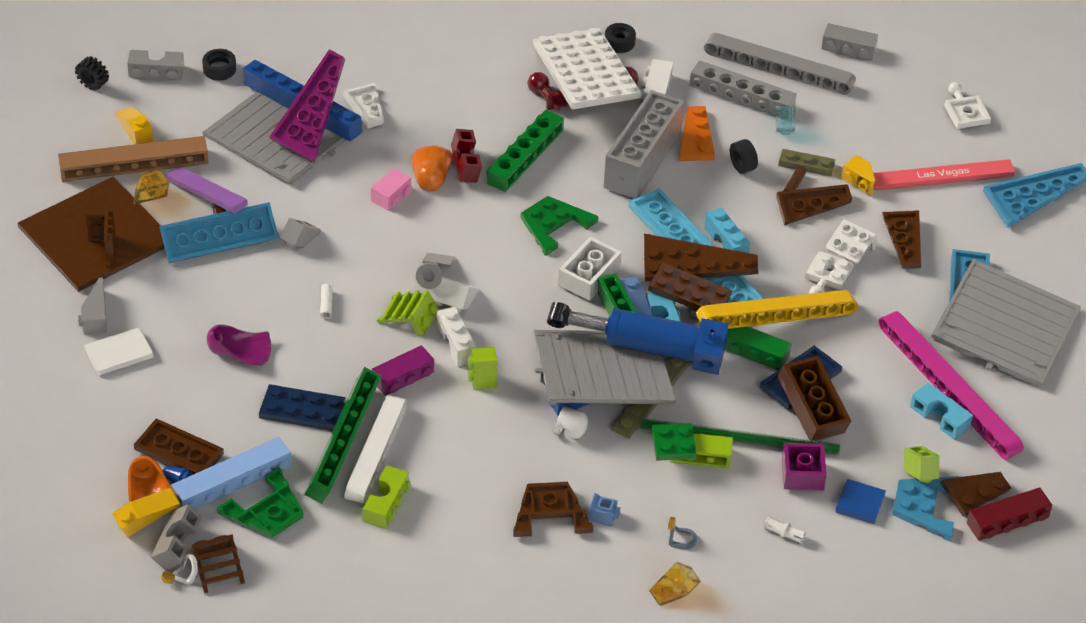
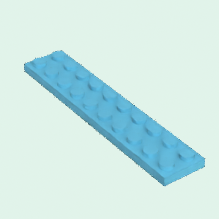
(668, 221)

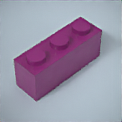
(404, 370)

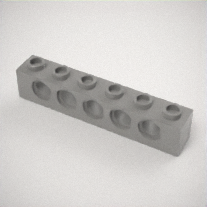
(740, 88)

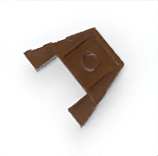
(550, 501)

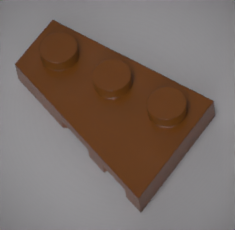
(975, 490)

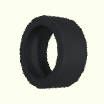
(219, 55)

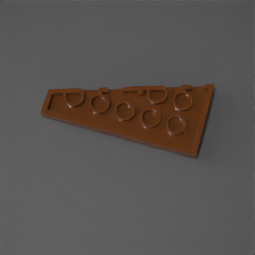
(695, 258)

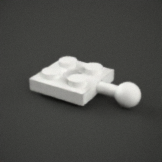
(976, 114)
(818, 272)

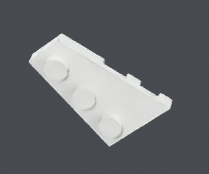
(366, 104)

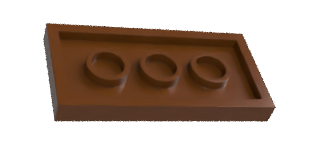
(687, 288)
(177, 447)

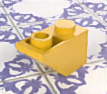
(859, 174)

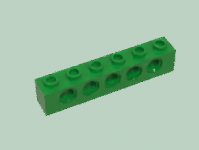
(525, 150)

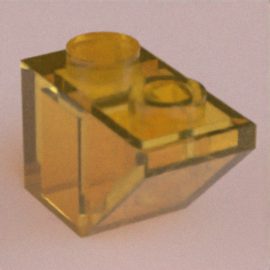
(675, 584)

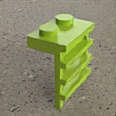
(413, 308)

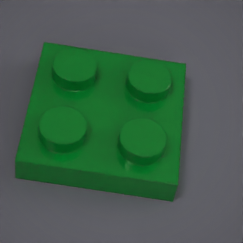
(673, 441)

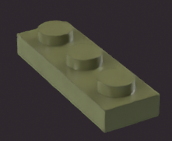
(810, 162)

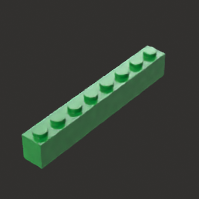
(342, 435)

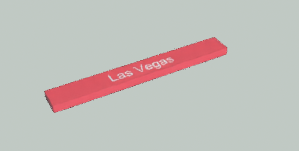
(943, 174)

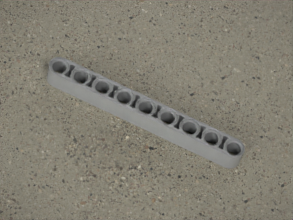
(780, 63)

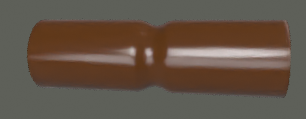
(795, 179)

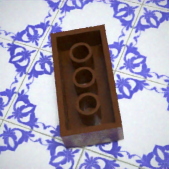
(814, 398)

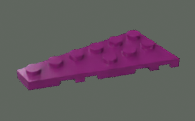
(307, 116)

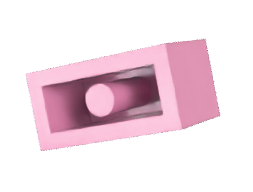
(391, 189)

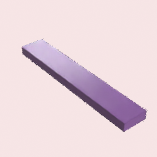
(207, 189)

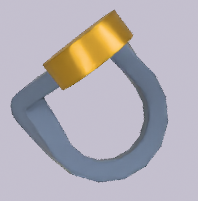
(671, 526)

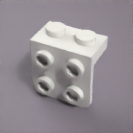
(851, 241)

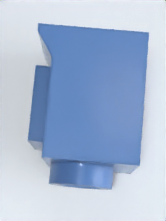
(603, 510)

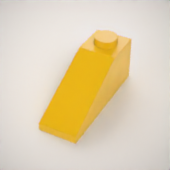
(136, 125)
(144, 511)

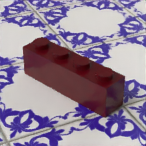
(1009, 514)

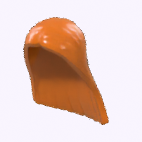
(431, 166)
(145, 478)

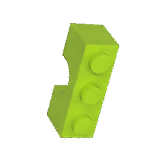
(381, 509)

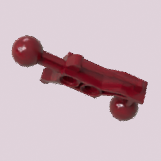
(539, 84)

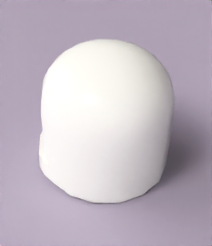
(572, 420)

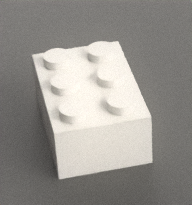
(586, 265)

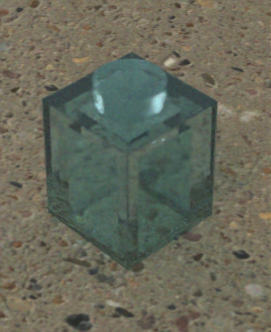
(785, 120)

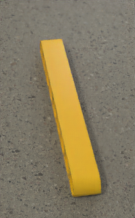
(780, 309)

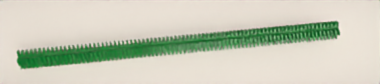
(746, 436)

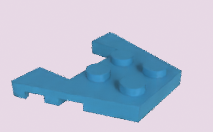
(916, 505)

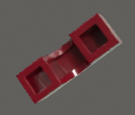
(466, 162)

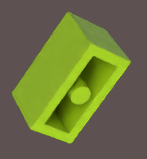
(483, 368)
(921, 463)

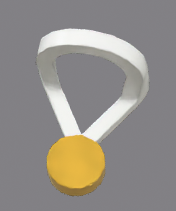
(168, 577)

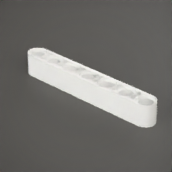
(375, 449)

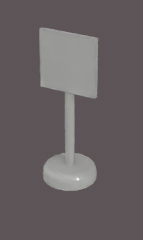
(429, 274)

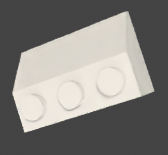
(449, 293)

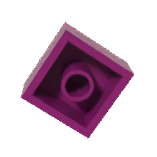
(803, 466)

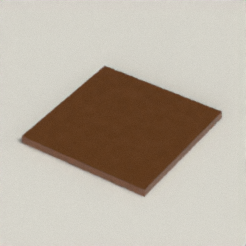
(63, 234)

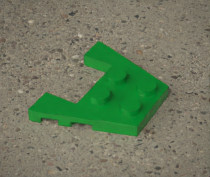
(549, 216)
(271, 513)

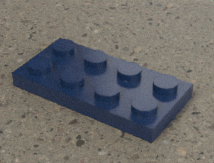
(774, 388)
(301, 407)

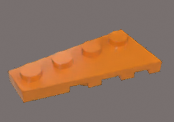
(696, 138)

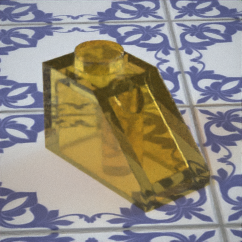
(150, 187)

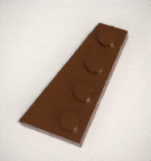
(811, 201)
(905, 236)

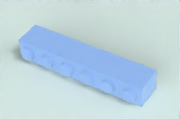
(232, 474)

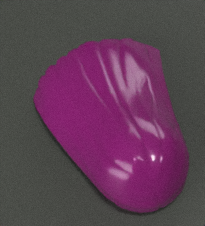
(239, 344)

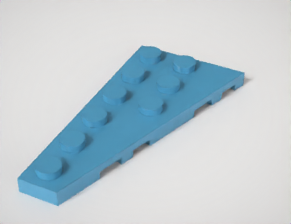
(1027, 194)

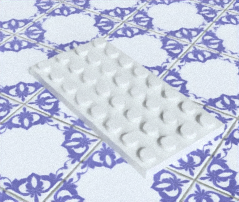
(586, 68)

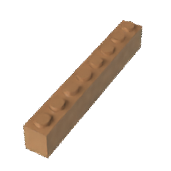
(133, 158)

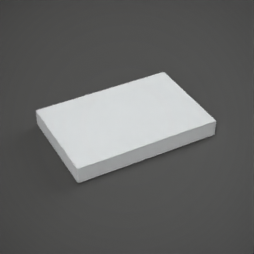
(118, 351)

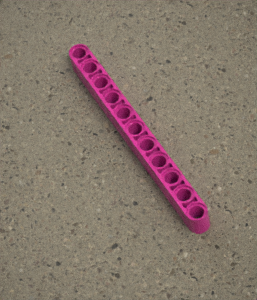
(951, 384)

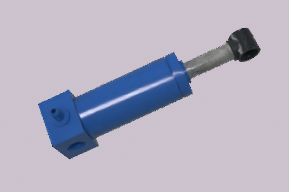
(652, 334)

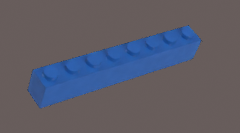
(285, 90)

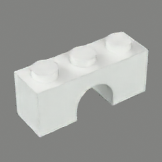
(452, 328)

